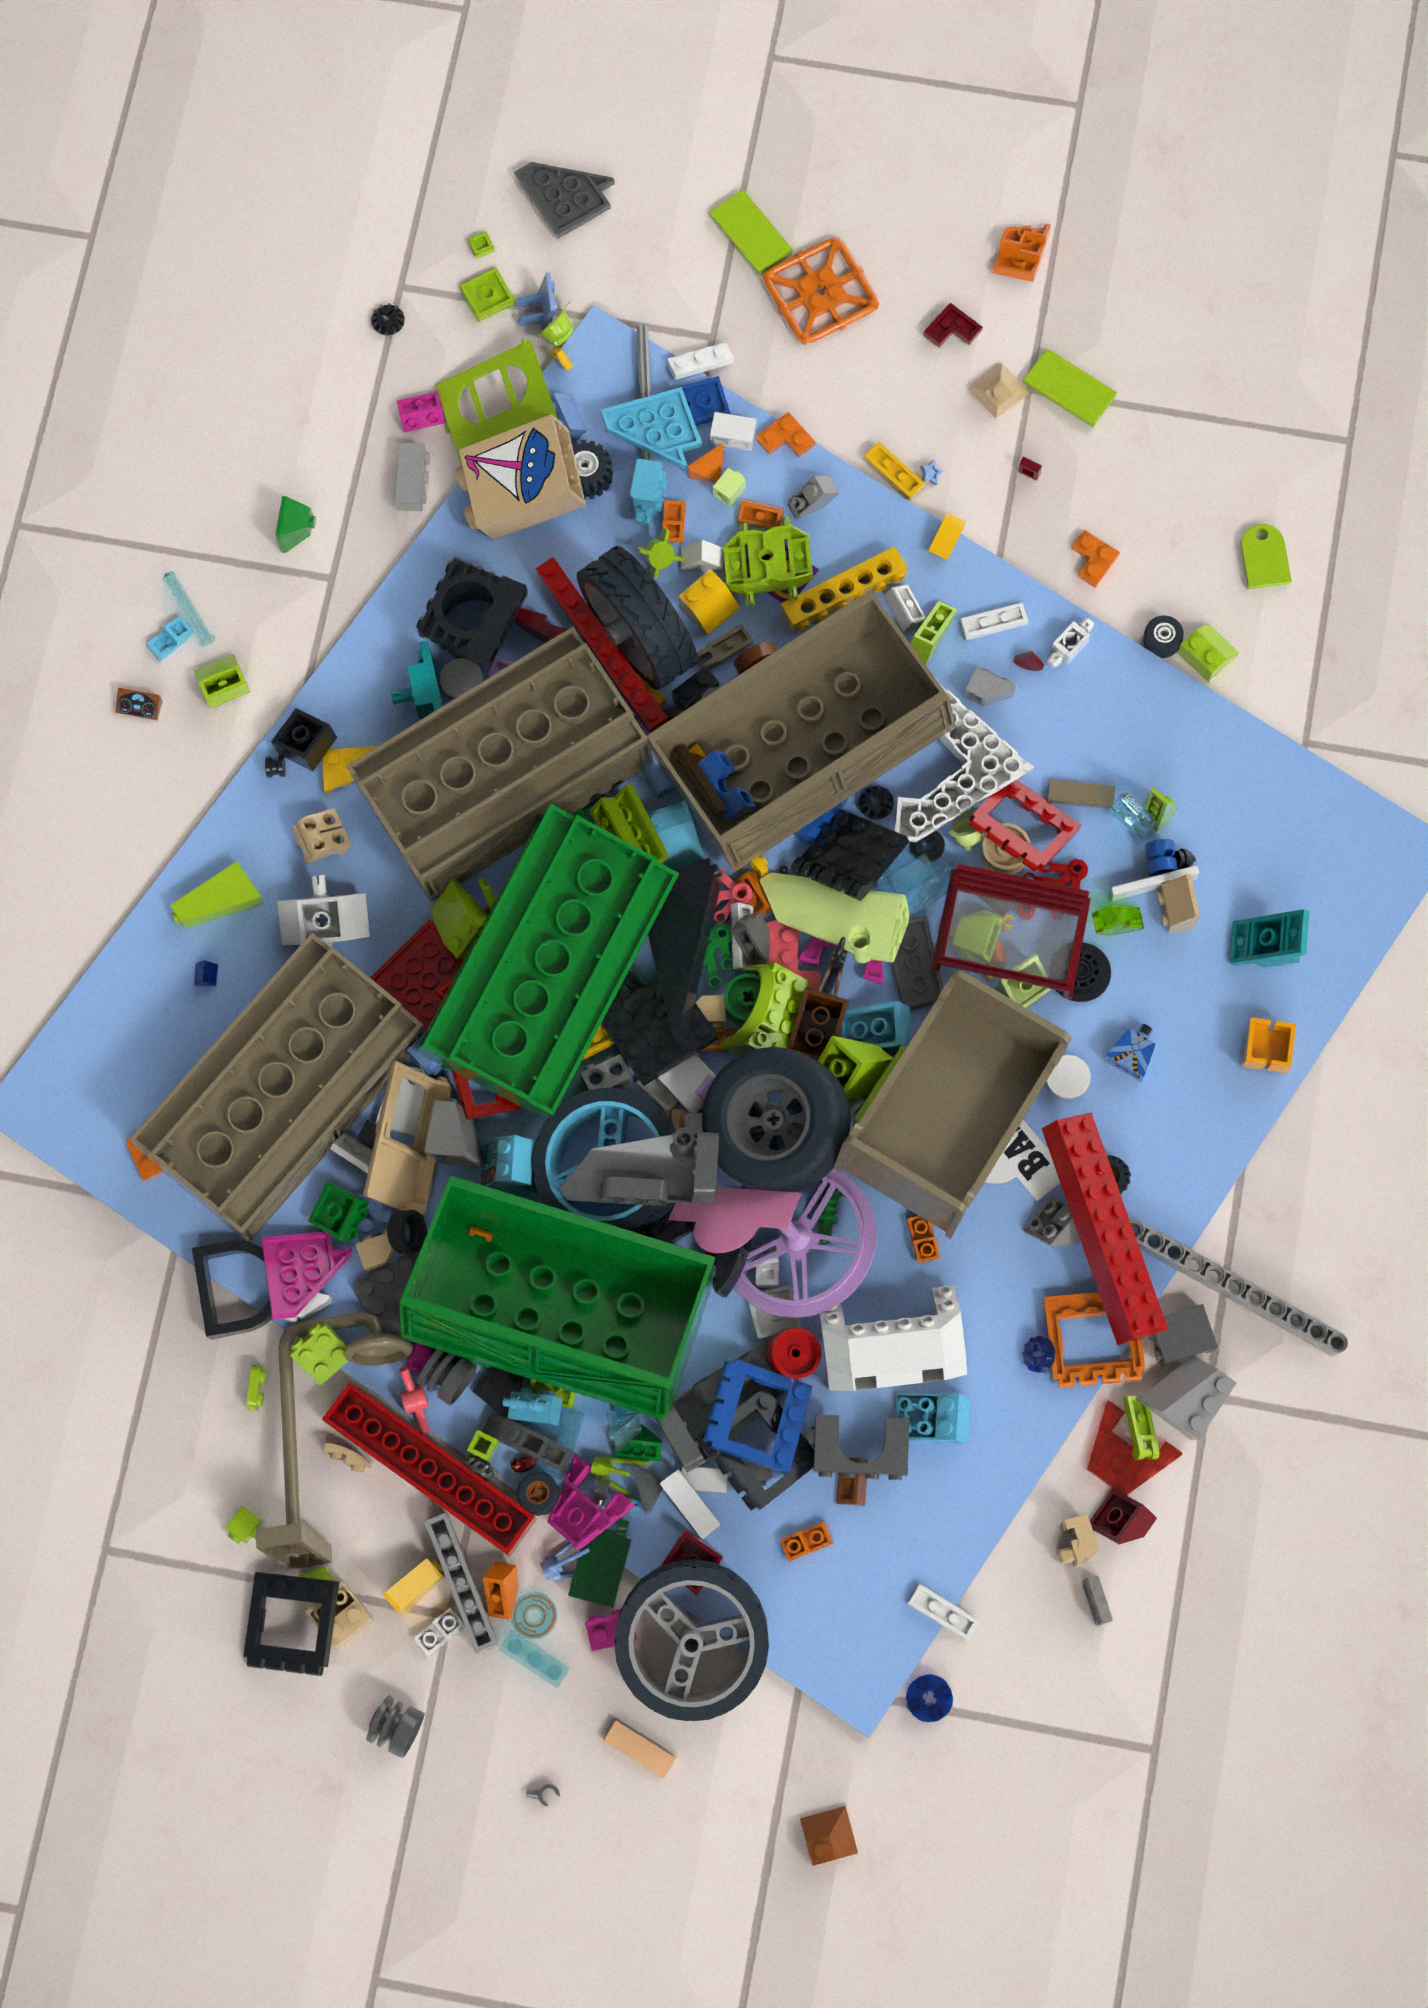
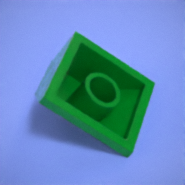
(293, 523)

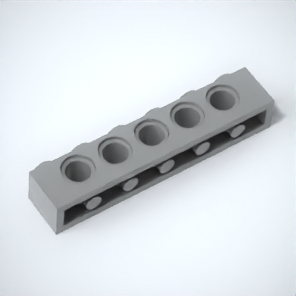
(462, 1583)

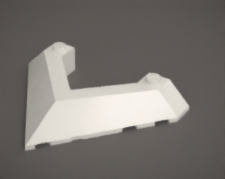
(986, 768)

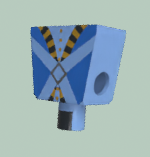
(1132, 1052)

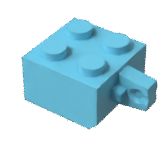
(647, 490)

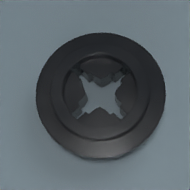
(388, 327)
(876, 811)
(937, 845)

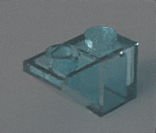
(624, 1424)

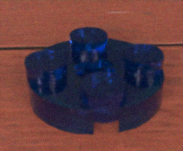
(942, 1694)

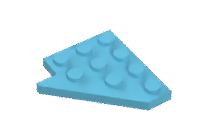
(656, 424)

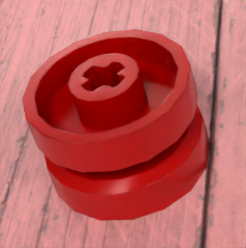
(806, 1353)

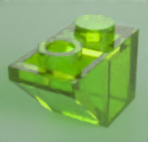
(1117, 920)

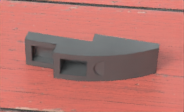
(527, 1441)

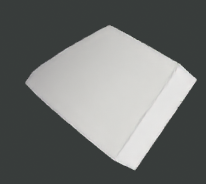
(768, 1273)

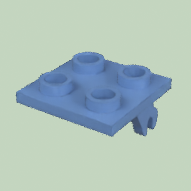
(545, 298)

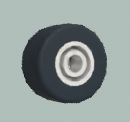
(1163, 644)

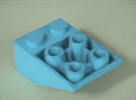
(935, 1416)

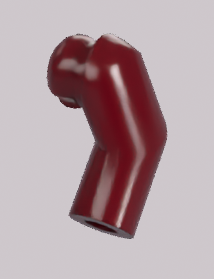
(522, 1464)

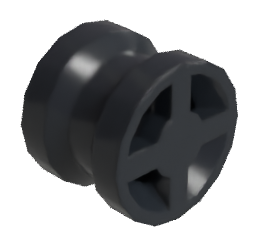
(275, 766)

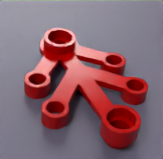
(1069, 875)

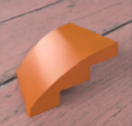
(1021, 251)

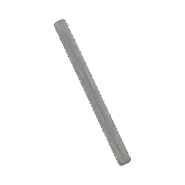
(644, 371)

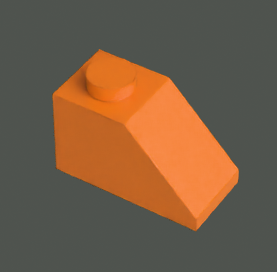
(501, 1589)

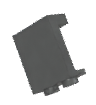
(1187, 1336)

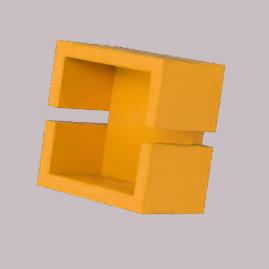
(1269, 1047)

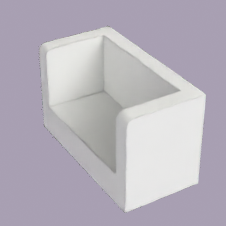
(733, 431)

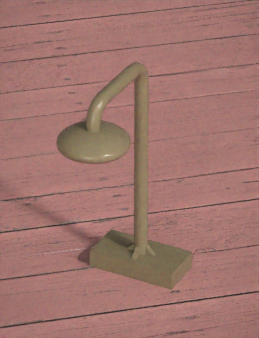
(294, 1543)

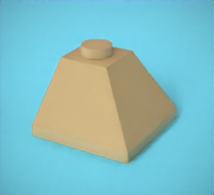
(998, 390)

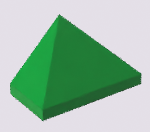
(643, 1446)

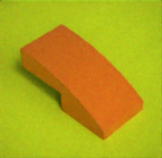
(674, 520)

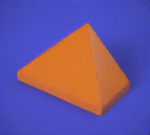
(708, 466)

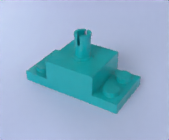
(424, 685)
(1270, 939)

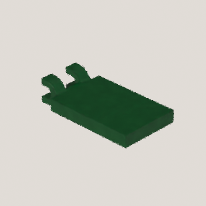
(601, 1569)

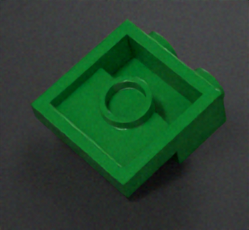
(339, 1212)

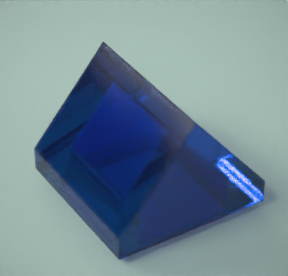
(205, 973)

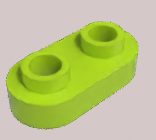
(257, 1378)

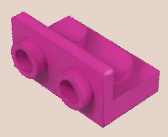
(420, 412)
(602, 1630)

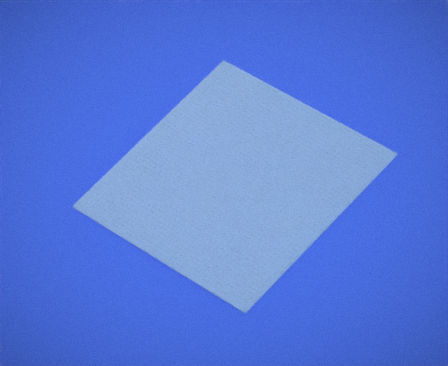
(1252, 806)

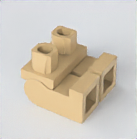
(321, 837)
(1084, 1542)

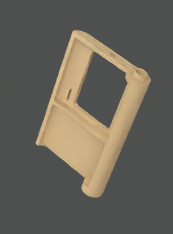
(401, 1173)

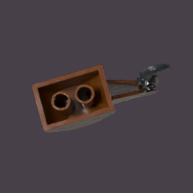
(819, 1012)

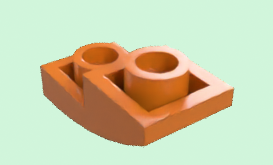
(923, 1239)
(806, 1541)

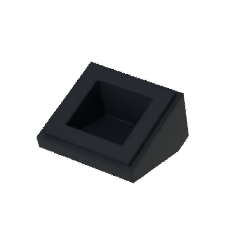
(367, 1134)

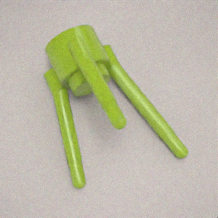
(602, 1467)

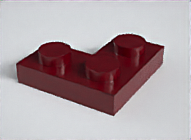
(951, 322)

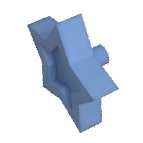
(930, 472)

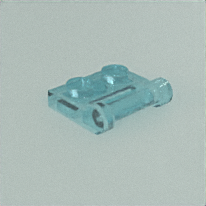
(1131, 817)

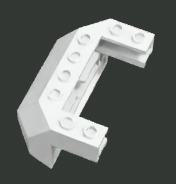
(895, 1350)

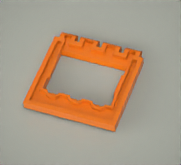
(1083, 1306)

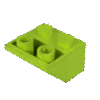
(222, 681)

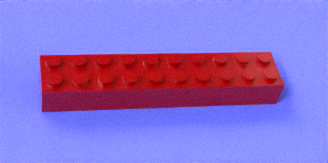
(1104, 1228)
(429, 1469)

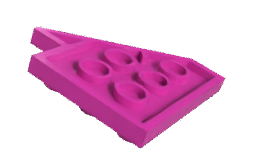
(298, 1269)

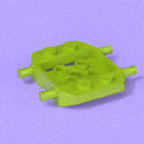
(772, 573)

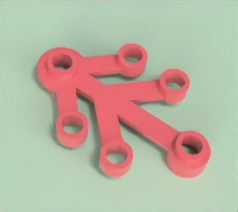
(731, 895)

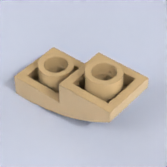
(353, 1459)

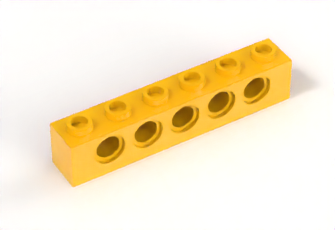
(888, 560)

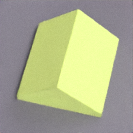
(1020, 992)

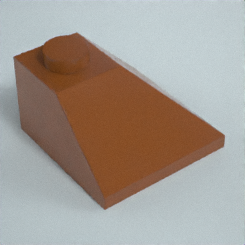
(828, 1835)

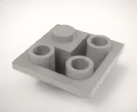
(1053, 1225)

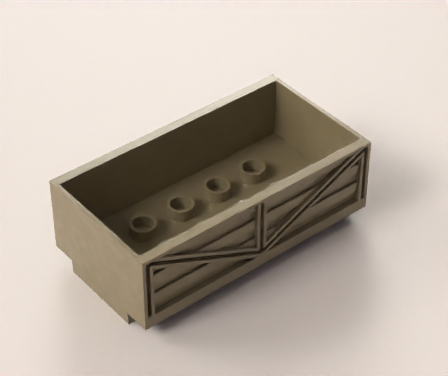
(809, 726)
(493, 760)
(279, 1087)

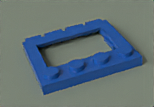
(790, 1422)

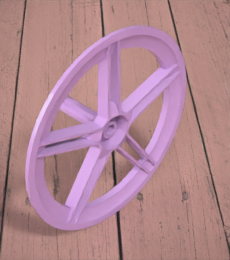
(800, 1239)

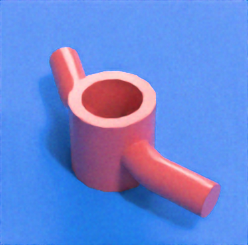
(414, 1400)

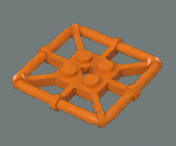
(824, 278)

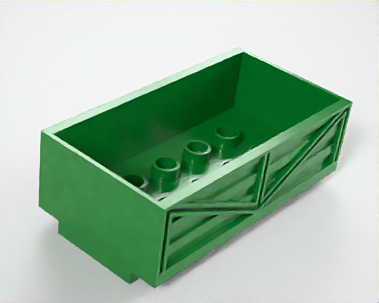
(548, 961)
(557, 1298)

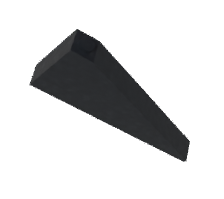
(681, 940)

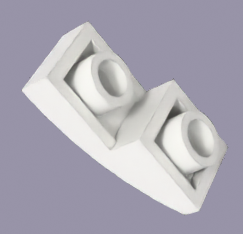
(438, 1632)

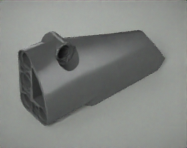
(649, 1171)
(692, 1409)

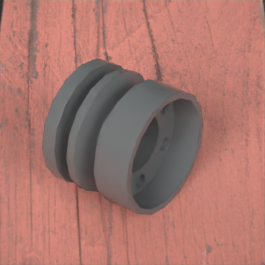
(443, 1372)
(394, 1726)

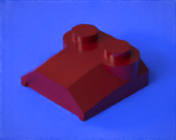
(692, 1547)

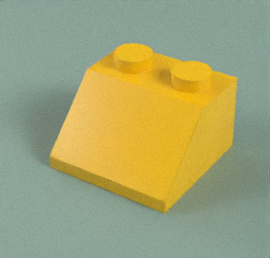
(708, 602)

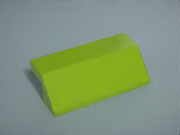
(628, 820)

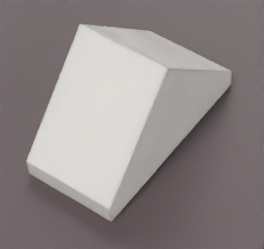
(702, 556)

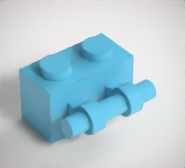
(534, 1408)

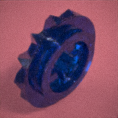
(1044, 1361)

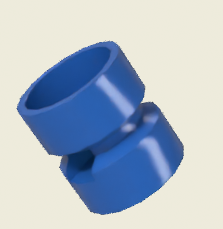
(1161, 856)

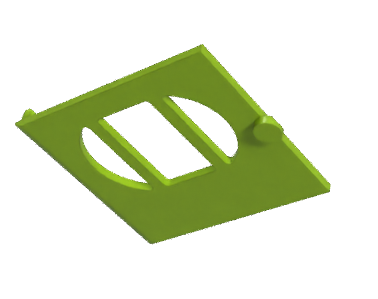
(533, 406)

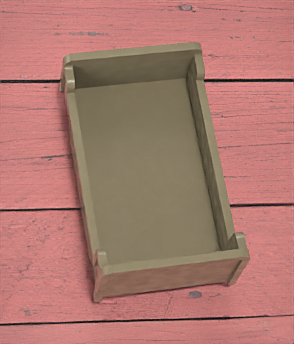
(953, 1101)

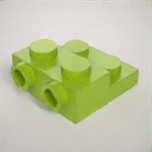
(319, 1352)

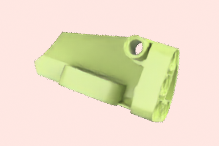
(870, 926)

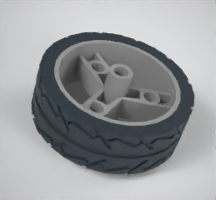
(674, 1698)

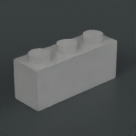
(411, 477)

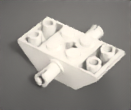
(345, 915)

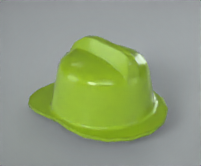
(559, 329)

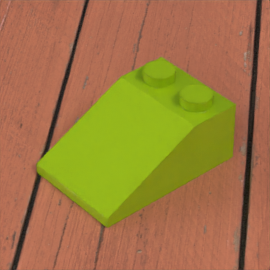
(457, 918)

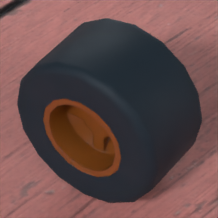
(538, 1493)

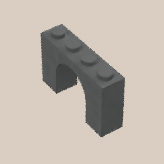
(830, 1459)

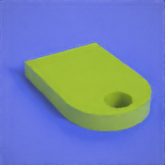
(1265, 559)

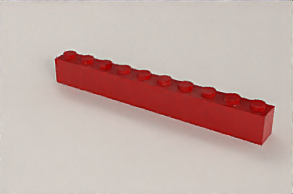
(601, 646)

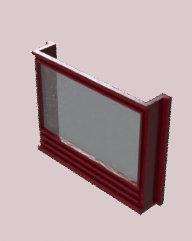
(1012, 928)

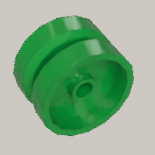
(737, 992)

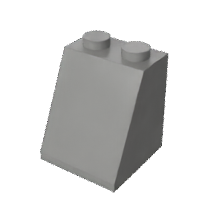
(452, 1137)

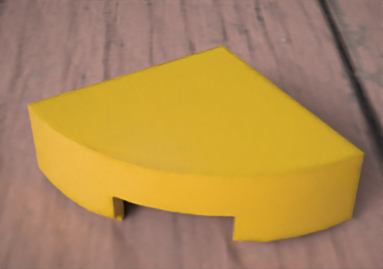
(559, 354)

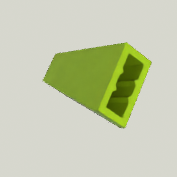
(217, 897)

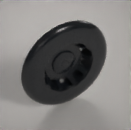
(1086, 972)

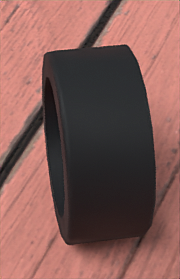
(396, 1231)

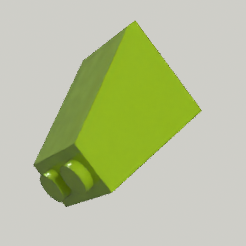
(855, 1064)

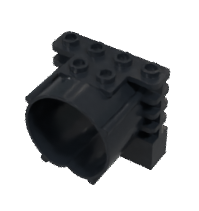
(467, 583)

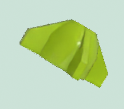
(659, 553)

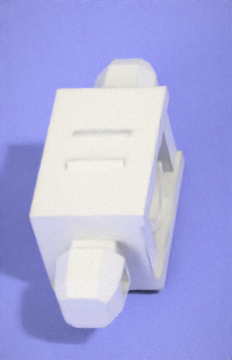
(1082, 636)

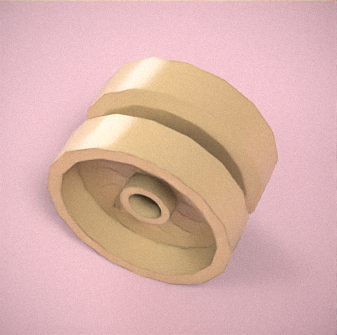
(997, 860)

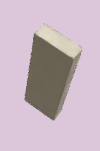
(1081, 794)

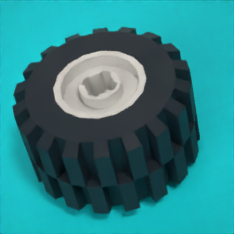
(593, 467)

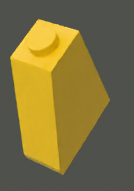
(414, 1586)

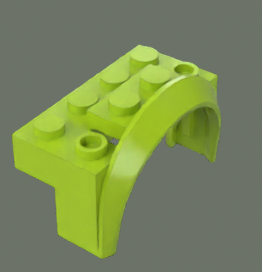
(774, 1010)

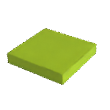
(487, 294)

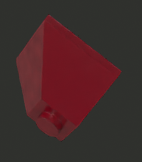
(1122, 1518)

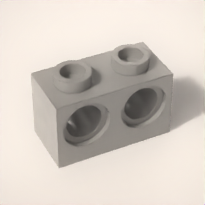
(603, 1071)

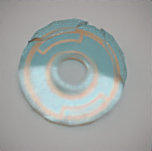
(544, 1625)

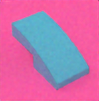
(171, 638)

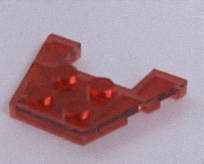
(1113, 1458)

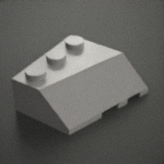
(1189, 1396)

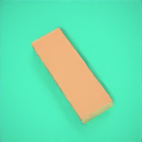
(639, 1749)

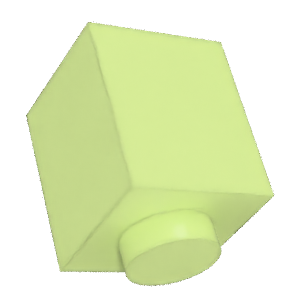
(729, 487)

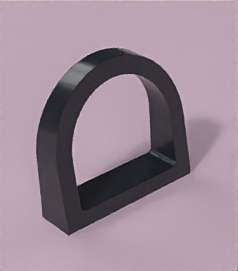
(212, 1328)

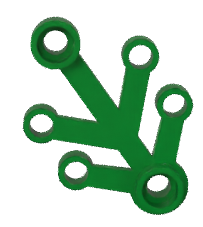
(717, 941)

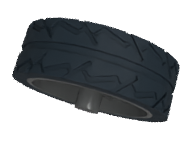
(637, 617)

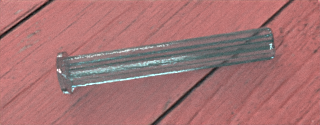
(188, 609)

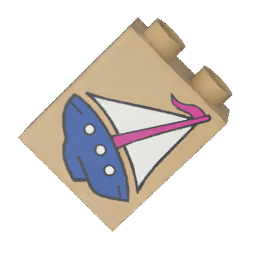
(520, 478)

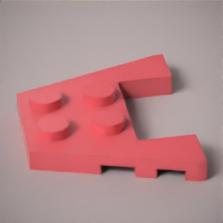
(785, 952)

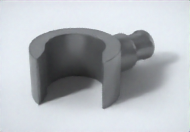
(601, 1491)
(538, 1794)

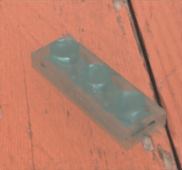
(534, 1659)

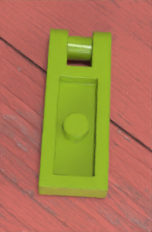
(1141, 1429)

